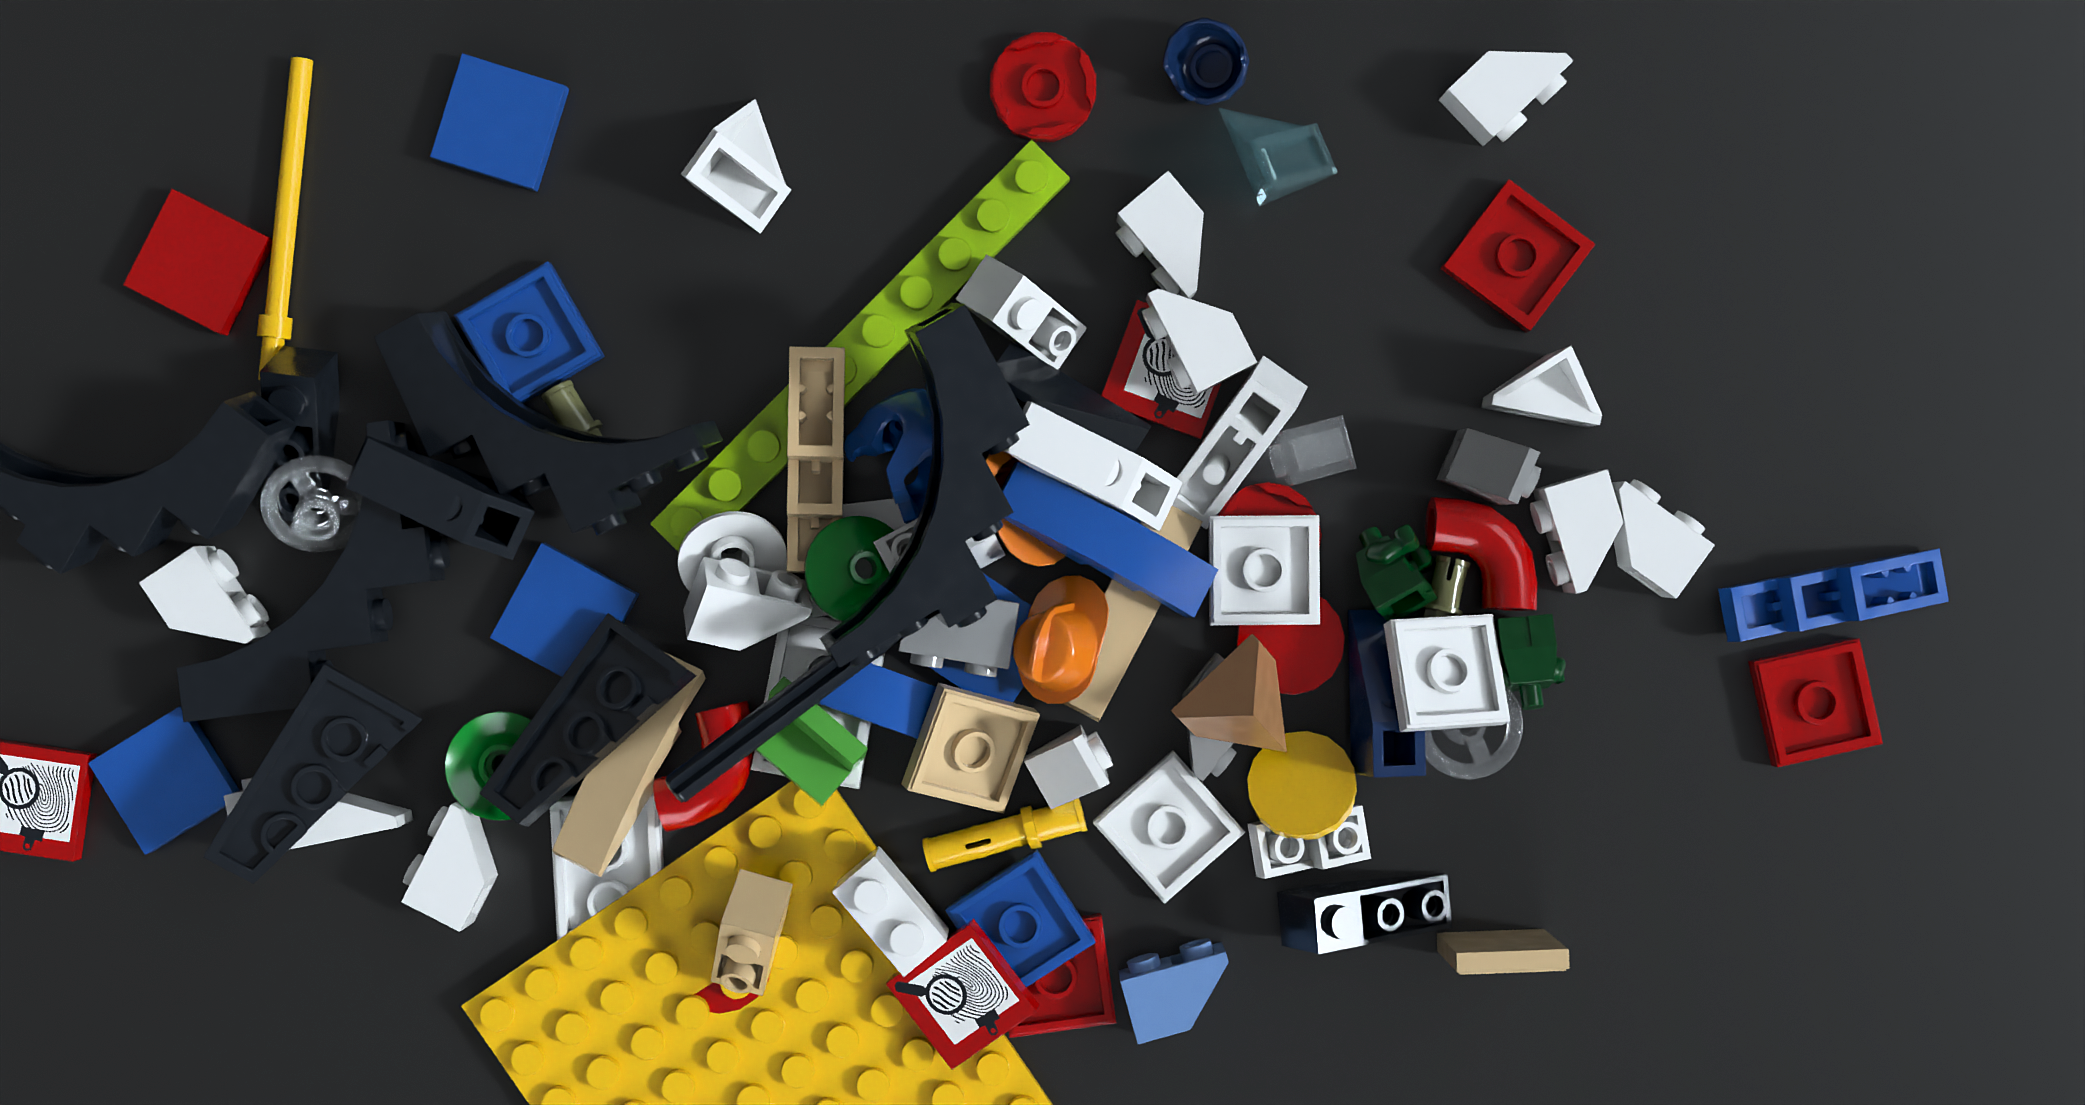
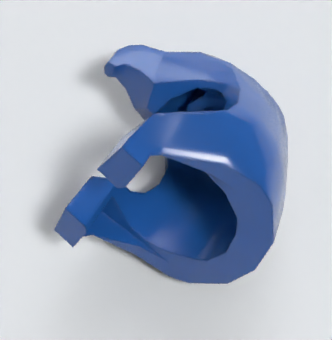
(900, 425)

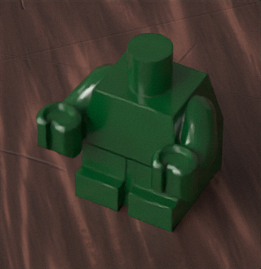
(1389, 578)
(1529, 657)

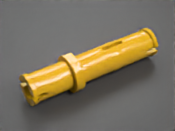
(1005, 834)

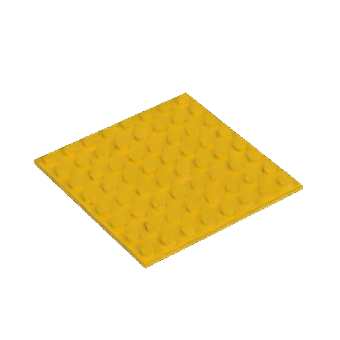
(617, 1015)

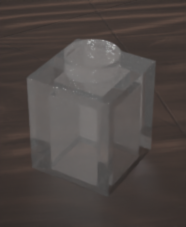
(1312, 451)

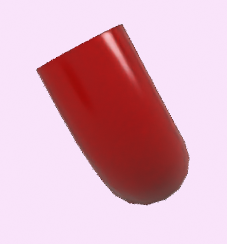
(1494, 545)
(720, 792)

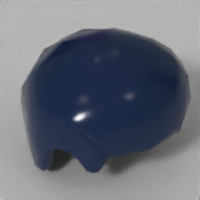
(1206, 61)

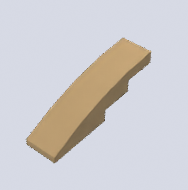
(814, 446)
(1127, 624)
(621, 785)

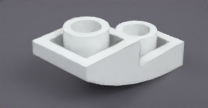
(1280, 855)

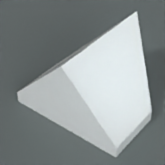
(740, 168)
(1550, 391)

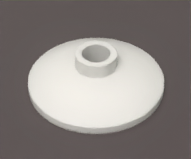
(756, 537)

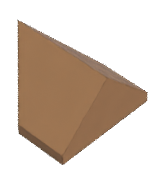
(1238, 700)

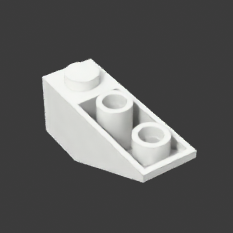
(1095, 467)

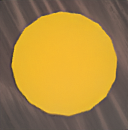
(1302, 789)

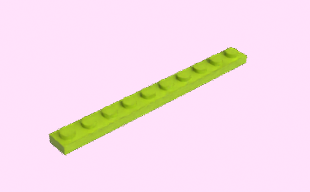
(875, 333)

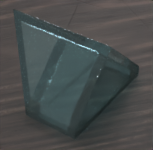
(1278, 154)

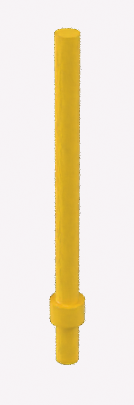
(274, 324)

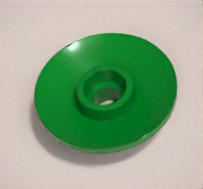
(832, 563)
(472, 758)

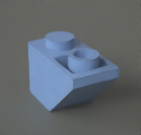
(1171, 991)

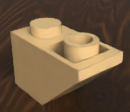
(750, 932)

